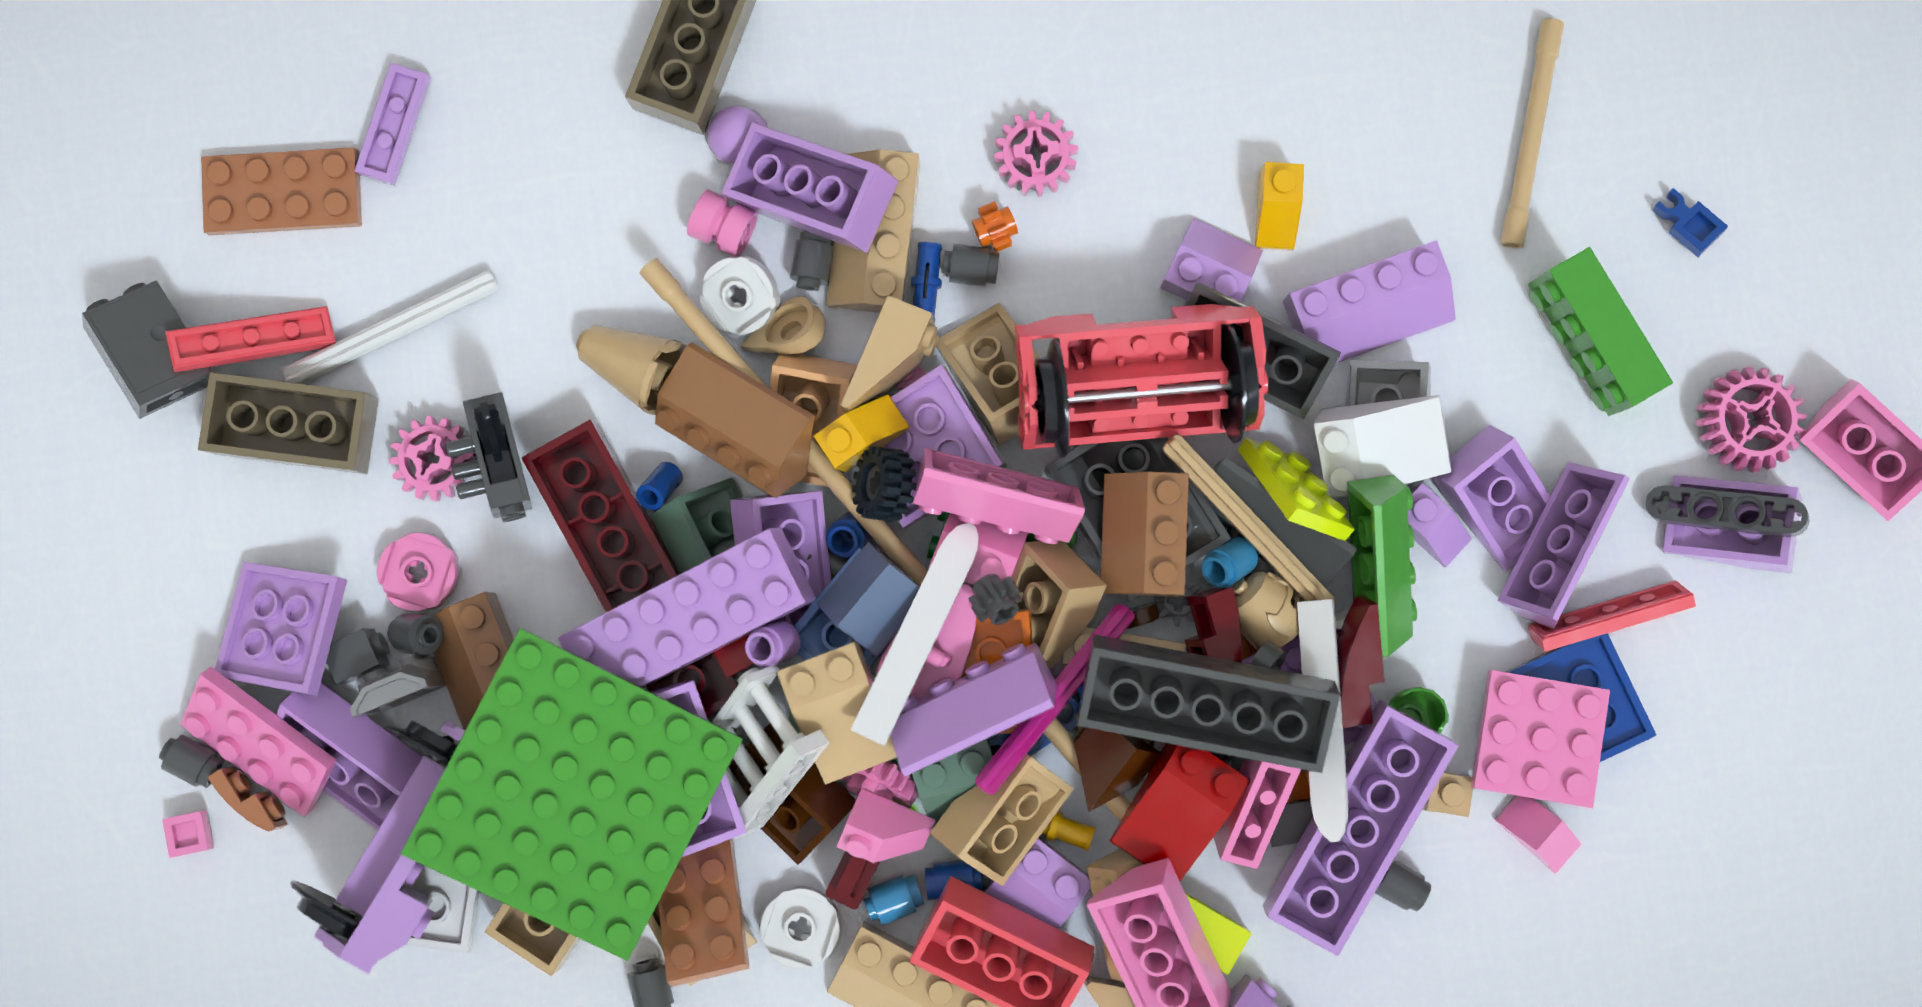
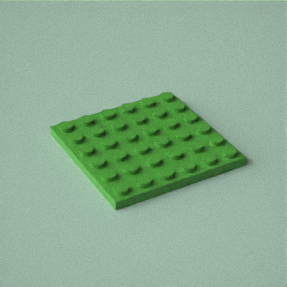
(572, 795)

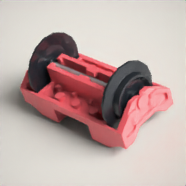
(1183, 369)

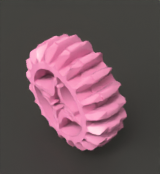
(1770, 395)

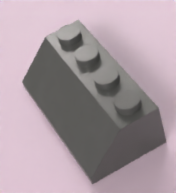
(1294, 360)
(1315, 550)

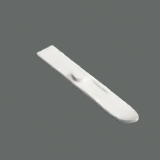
(917, 635)
(1320, 660)

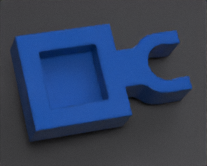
(1693, 227)

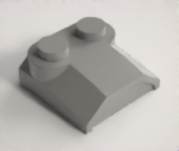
(1388, 381)
(390, 689)

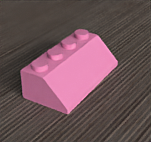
(998, 497)
(1158, 940)

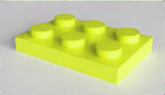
(1296, 489)

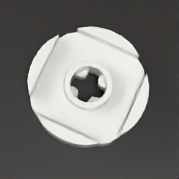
(717, 292)
(780, 938)

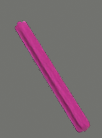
(1068, 683)

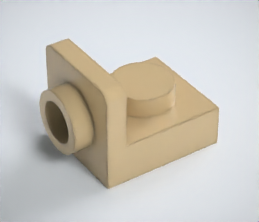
(1451, 795)

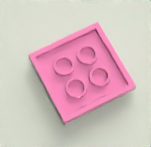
(1540, 738)

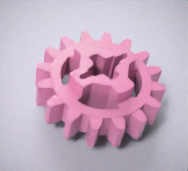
(1050, 153)
(427, 472)
(885, 781)

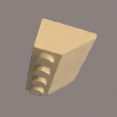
(866, 279)
(880, 975)

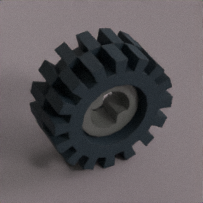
(884, 484)

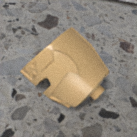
(1267, 609)

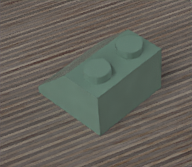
(697, 524)
(950, 778)

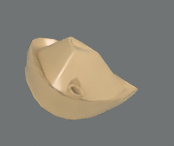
(792, 329)

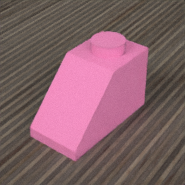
(883, 829)

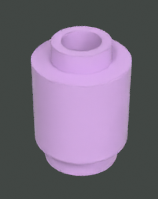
(772, 644)

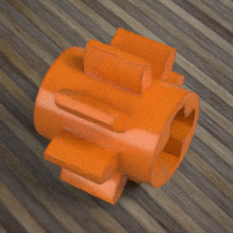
(995, 226)

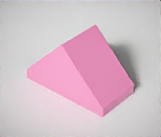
(1539, 831)

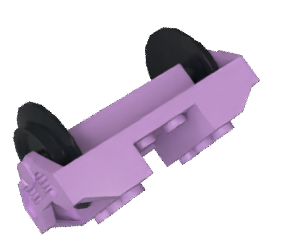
(375, 906)

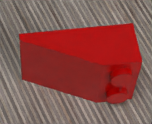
(1179, 808)

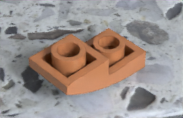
(259, 809)

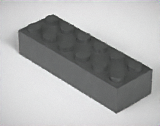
(1208, 703)

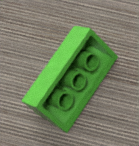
(1382, 561)

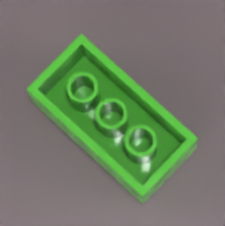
(1599, 333)

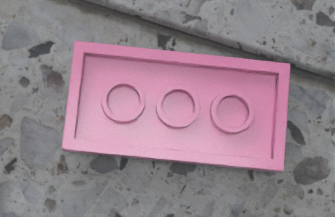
(257, 741)

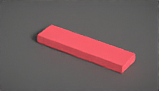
(250, 339)
(1613, 615)

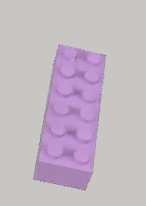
(696, 611)
(1387, 787)

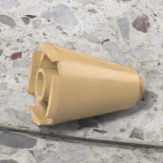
(630, 361)

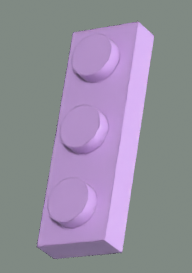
(392, 124)

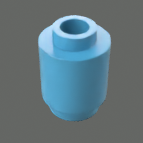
(1229, 562)
(893, 899)

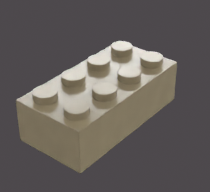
(688, 60)
(288, 423)

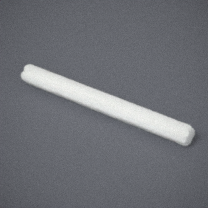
(391, 328)

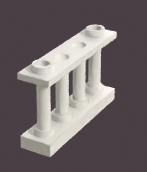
(782, 769)

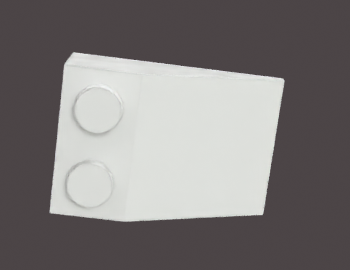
(1382, 440)

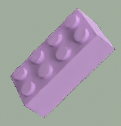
(810, 187)

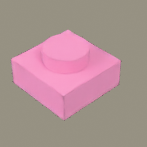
(187, 833)

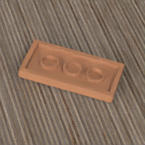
(281, 191)
(703, 917)

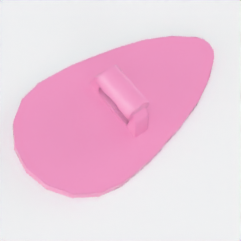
(950, 648)

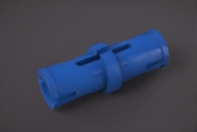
(927, 257)

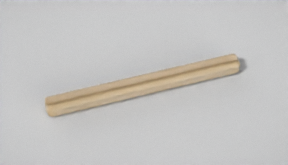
(1245, 520)

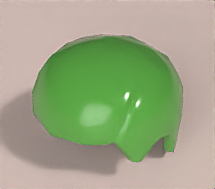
(1423, 706)

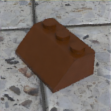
(807, 811)

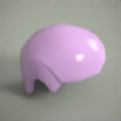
(729, 130)

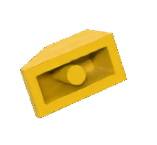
(1279, 205)
(859, 429)

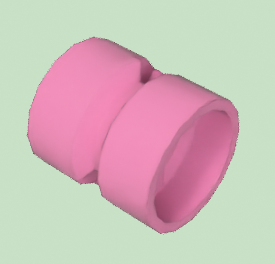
(719, 222)

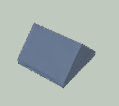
(870, 599)

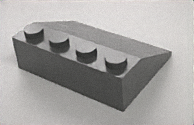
(1086, 470)

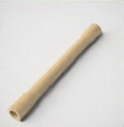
(1518, 211)

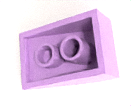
(1495, 493)
(1733, 547)
(1044, 885)

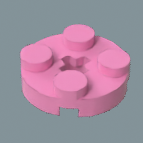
(398, 582)

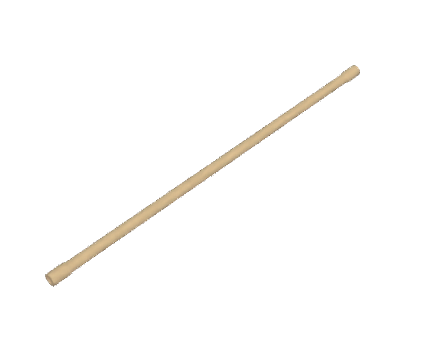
(670, 291)

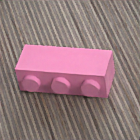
(1256, 814)

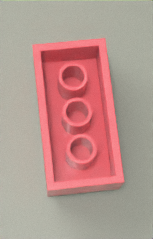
(1000, 951)

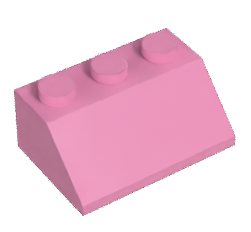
(1867, 448)

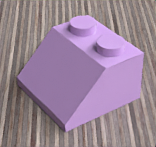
(1213, 260)

